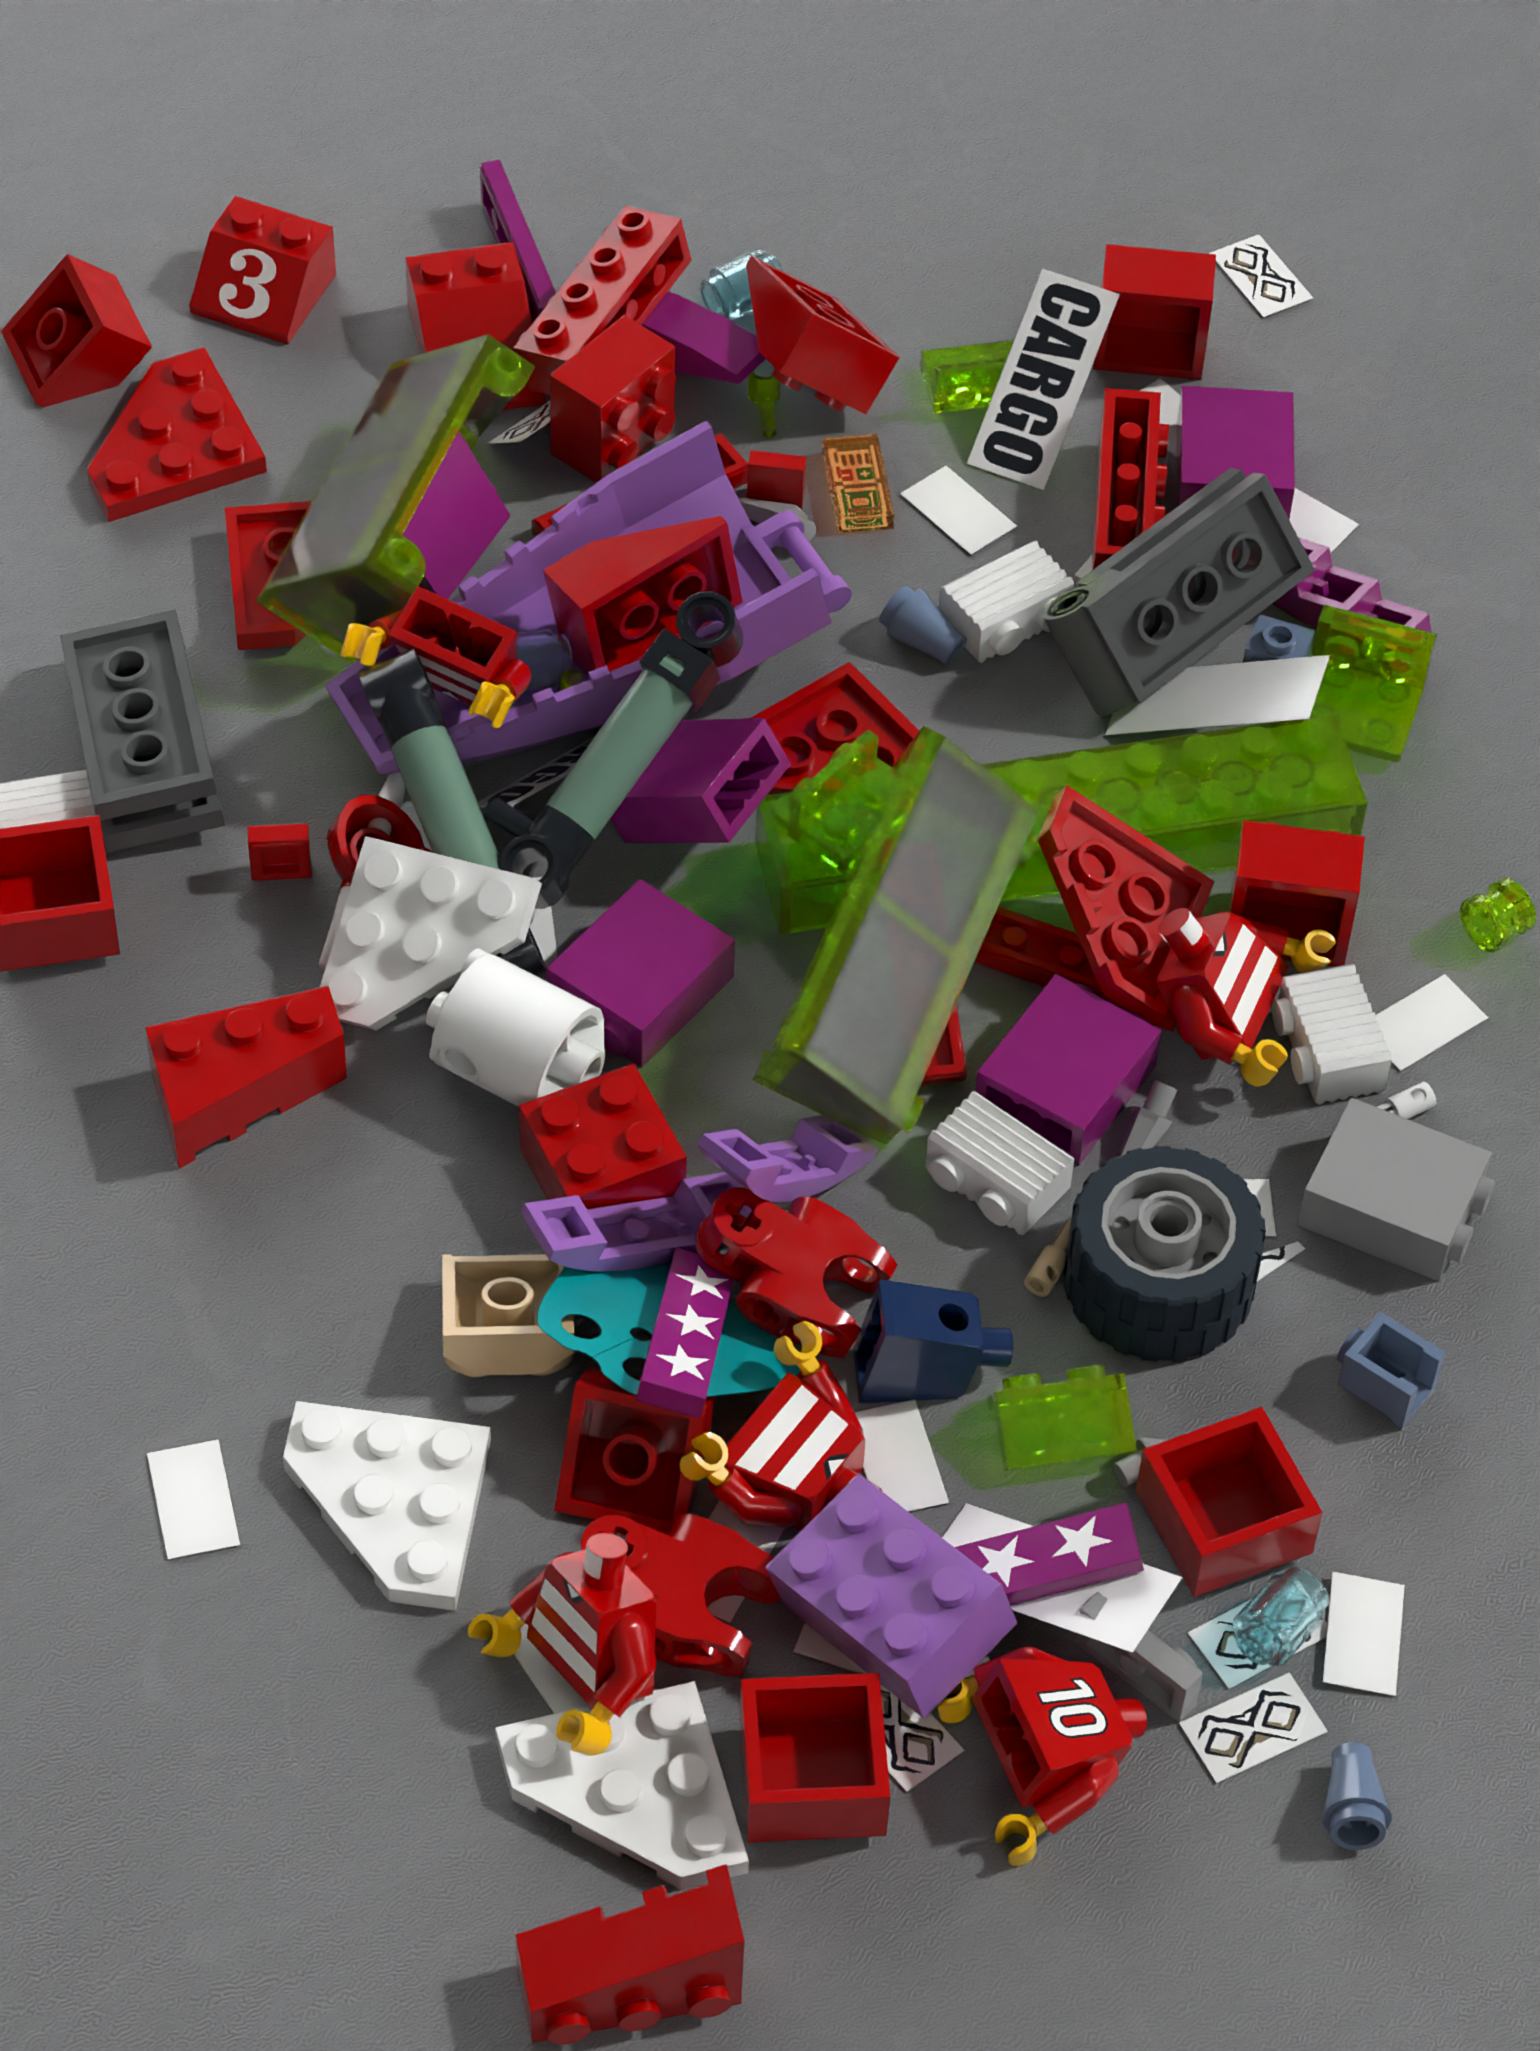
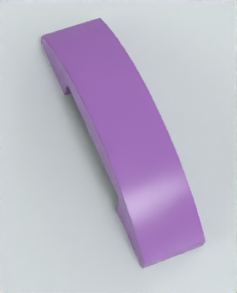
(780, 1171)
(628, 1233)

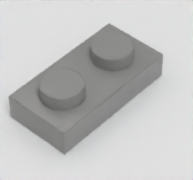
(1154, 1668)

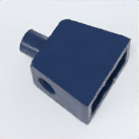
(924, 1344)

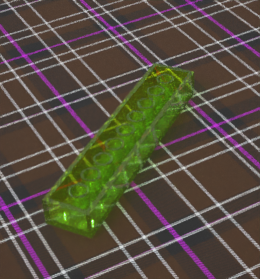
(1174, 790)

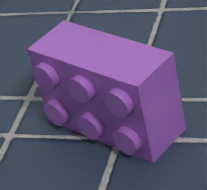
(892, 1595)

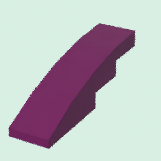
(704, 340)
(1345, 591)

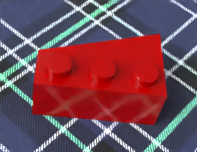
(243, 1063)
(635, 1965)

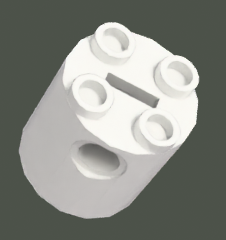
(514, 1031)

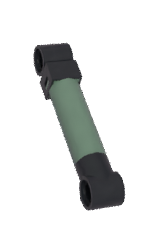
(673, 679)
(434, 774)

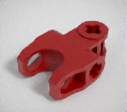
(786, 1259)
(687, 1574)

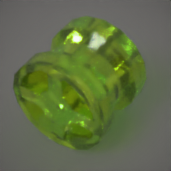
(1498, 914)

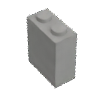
(1397, 1190)

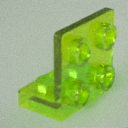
(1371, 679)

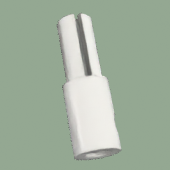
(1410, 1101)

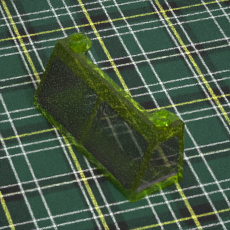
(349, 547)
(901, 941)

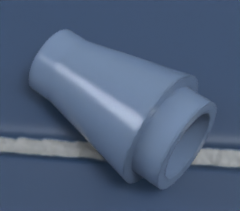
(920, 624)
(1355, 1802)

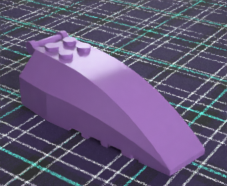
(660, 489)

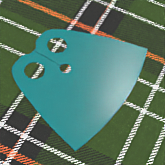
(632, 1300)

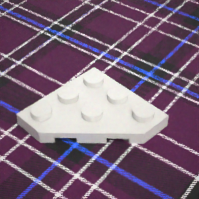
(414, 925)
(393, 1493)
(645, 1796)

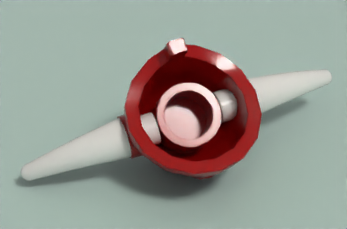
(372, 817)

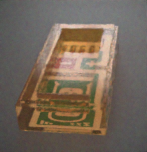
(857, 483)

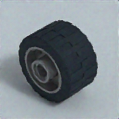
(1164, 1253)

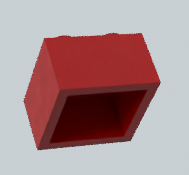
(1160, 311)
(612, 399)
(1299, 881)
(55, 894)
(602, 1142)
(1228, 1501)
(814, 1757)

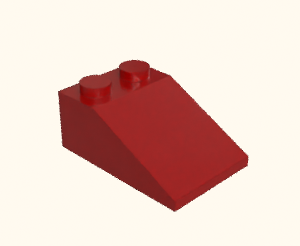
(469, 296)
(816, 340)
(629, 587)

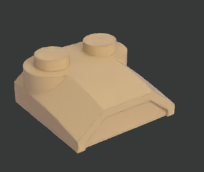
(493, 1313)

